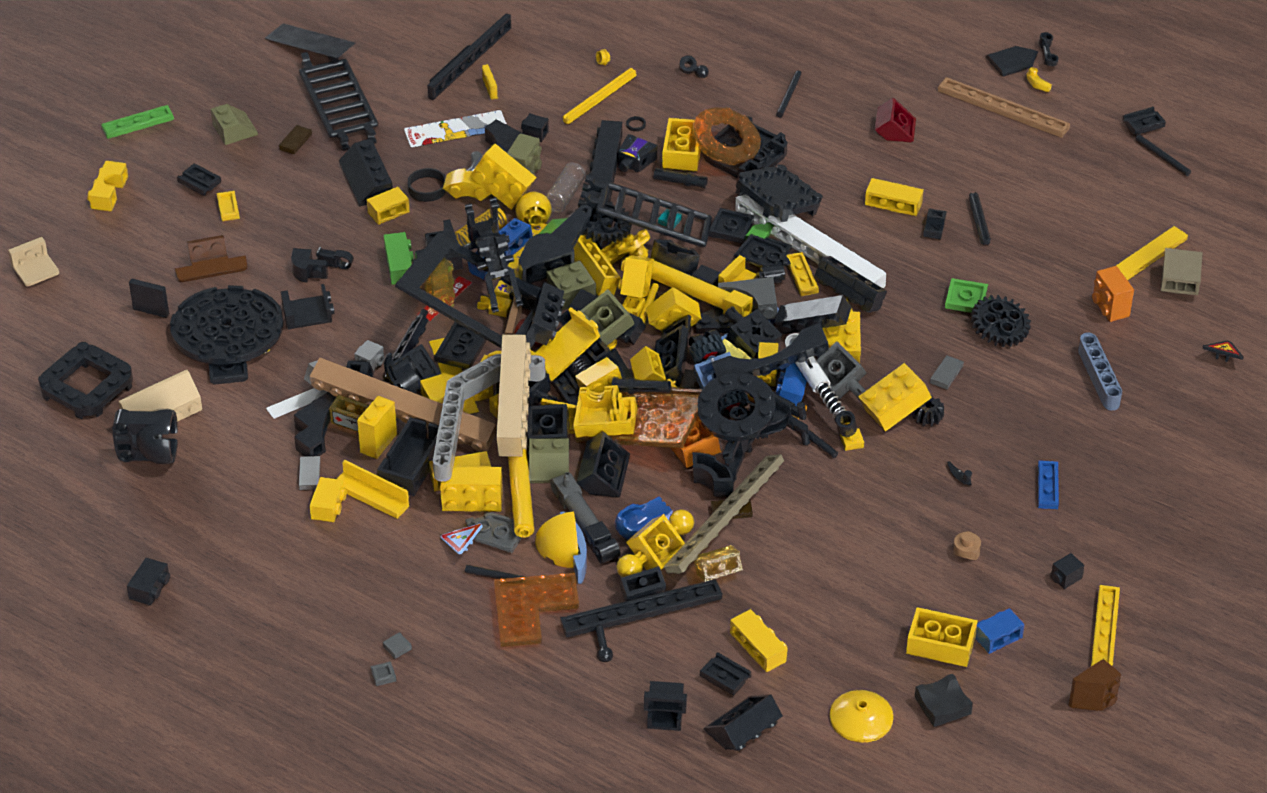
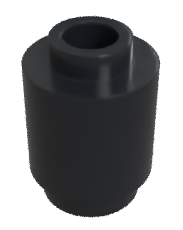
(774, 271)

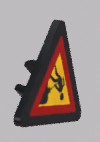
(1225, 348)

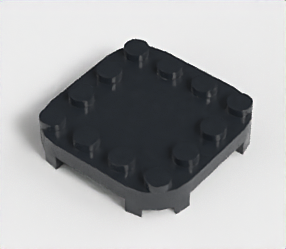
(778, 192)

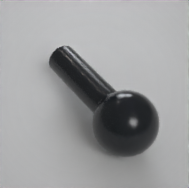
(604, 653)

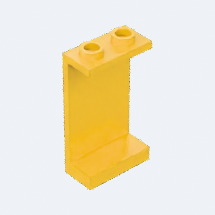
(568, 343)

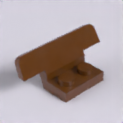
(209, 259)

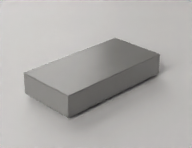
(309, 472)

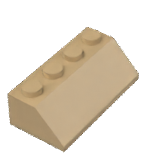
(172, 393)

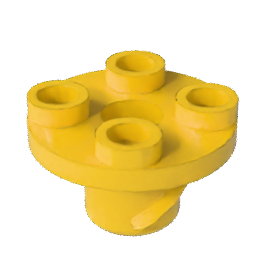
(634, 244)

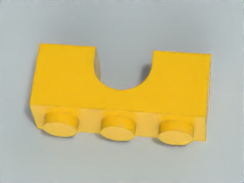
(103, 192)

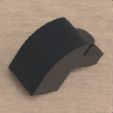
(305, 267)

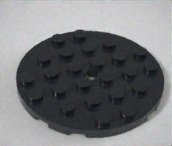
(201, 332)

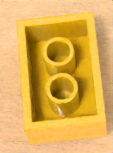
(679, 147)
(503, 176)
(847, 335)
(895, 397)
(473, 489)
(941, 637)

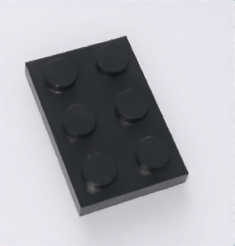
(460, 347)

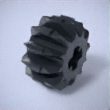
(930, 412)

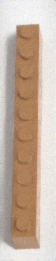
(364, 389)

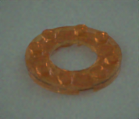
(728, 155)

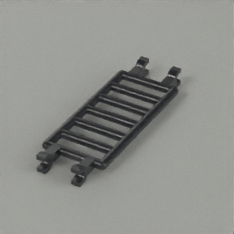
(357, 92)

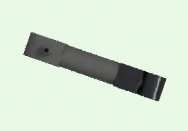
(596, 532)

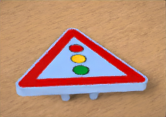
(461, 538)

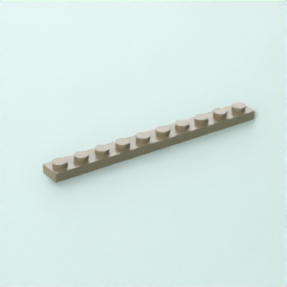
(723, 514)

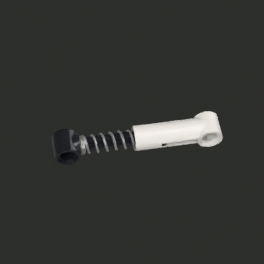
(821, 384)

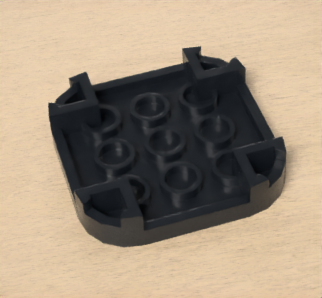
(771, 151)

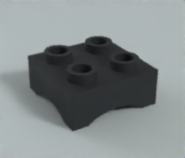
(943, 700)

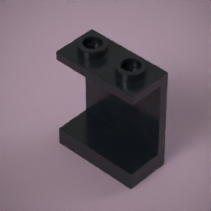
(307, 310)

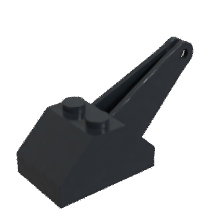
(552, 250)

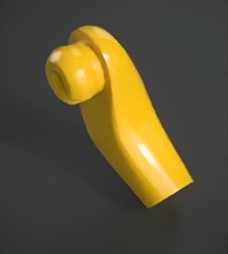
(1036, 81)

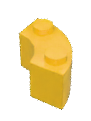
(459, 184)

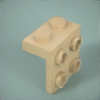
(32, 262)

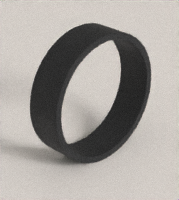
(426, 196)

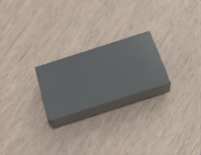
(946, 372)

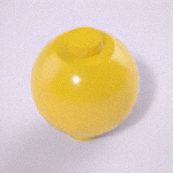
(533, 208)

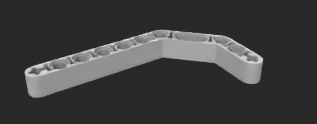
(456, 392)

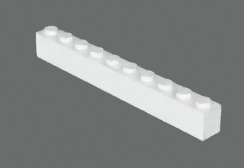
(810, 240)

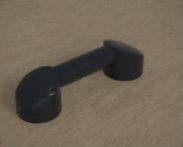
(1045, 42)

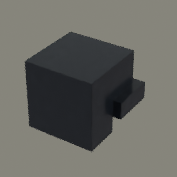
(665, 705)

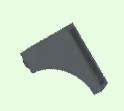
(762, 292)

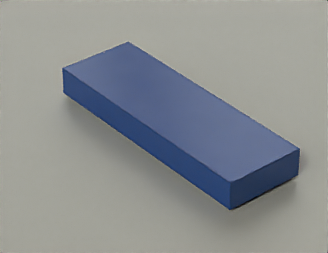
(1048, 485)

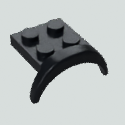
(410, 369)

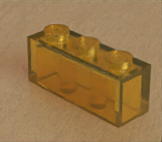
(441, 283)

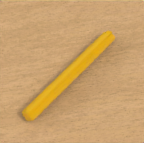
(599, 96)

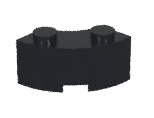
(675, 256)
(712, 474)

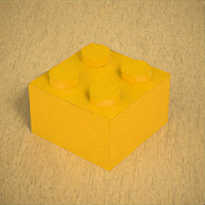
(636, 276)

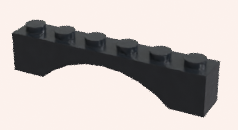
(808, 343)

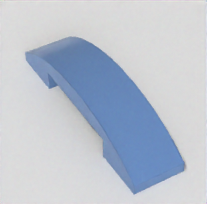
(580, 560)

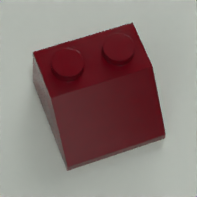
(895, 122)

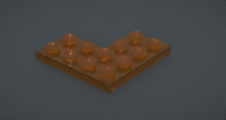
(524, 597)

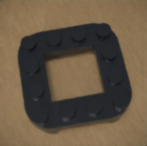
(83, 355)

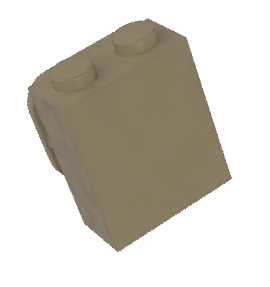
(1181, 271)

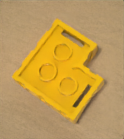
(604, 412)

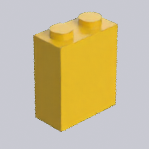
(377, 427)

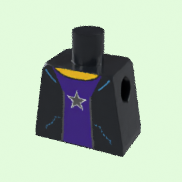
(636, 154)

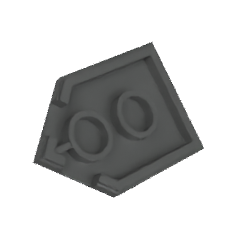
(496, 531)

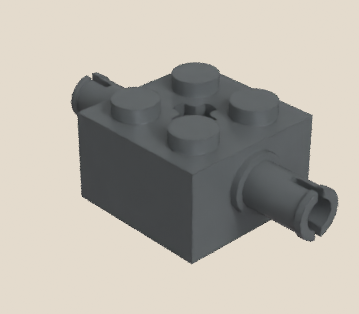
(849, 372)

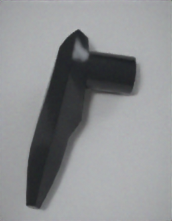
(963, 477)

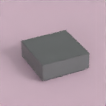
(397, 645)
(383, 673)

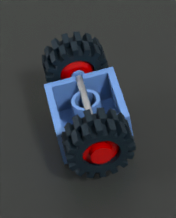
(704, 353)

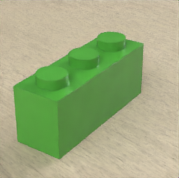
(398, 255)

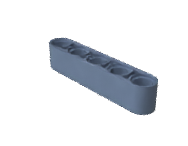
(1100, 371)

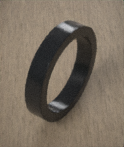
(636, 118)

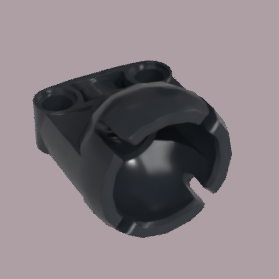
(140, 435)

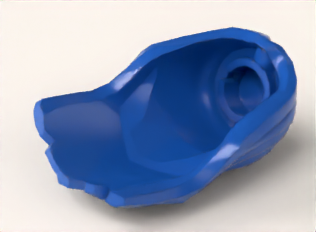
(636, 516)

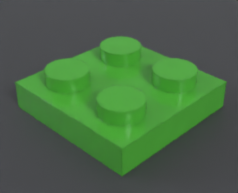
(964, 294)

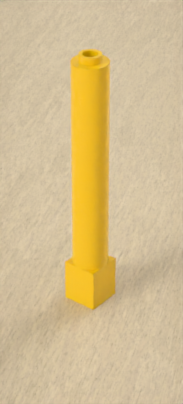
(701, 289)
(521, 495)

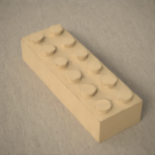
(513, 395)

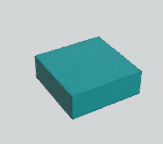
(663, 219)

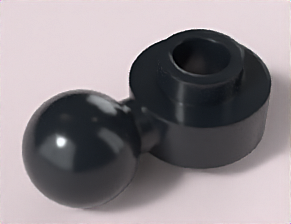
(701, 71)

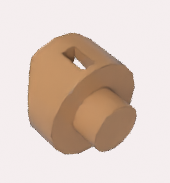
(967, 545)

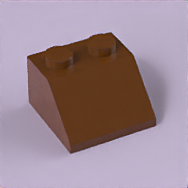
(1095, 687)

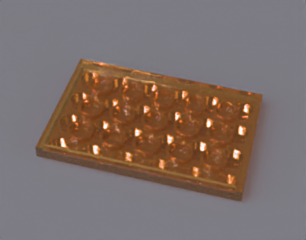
(660, 419)

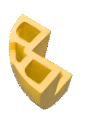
(558, 539)

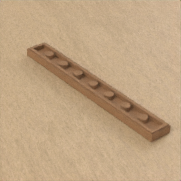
(1004, 107)

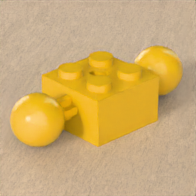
(656, 543)

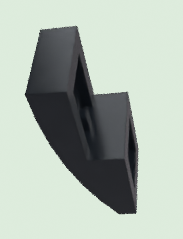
(935, 223)

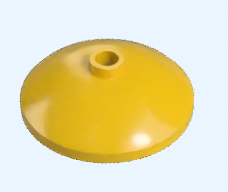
(861, 716)

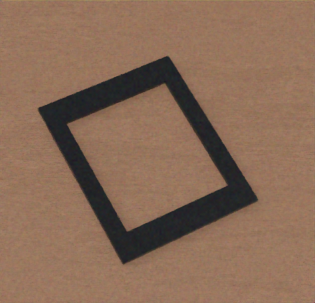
(429, 261)

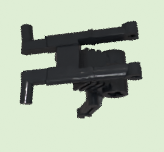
(492, 246)
(735, 450)

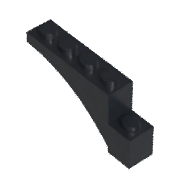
(313, 424)

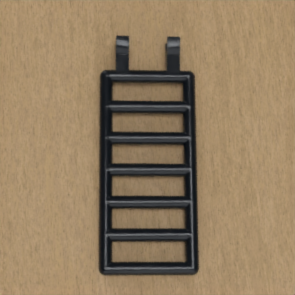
(599, 204)

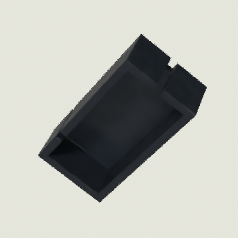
(410, 456)

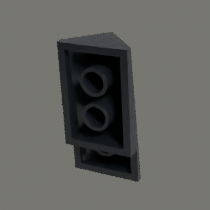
(674, 348)

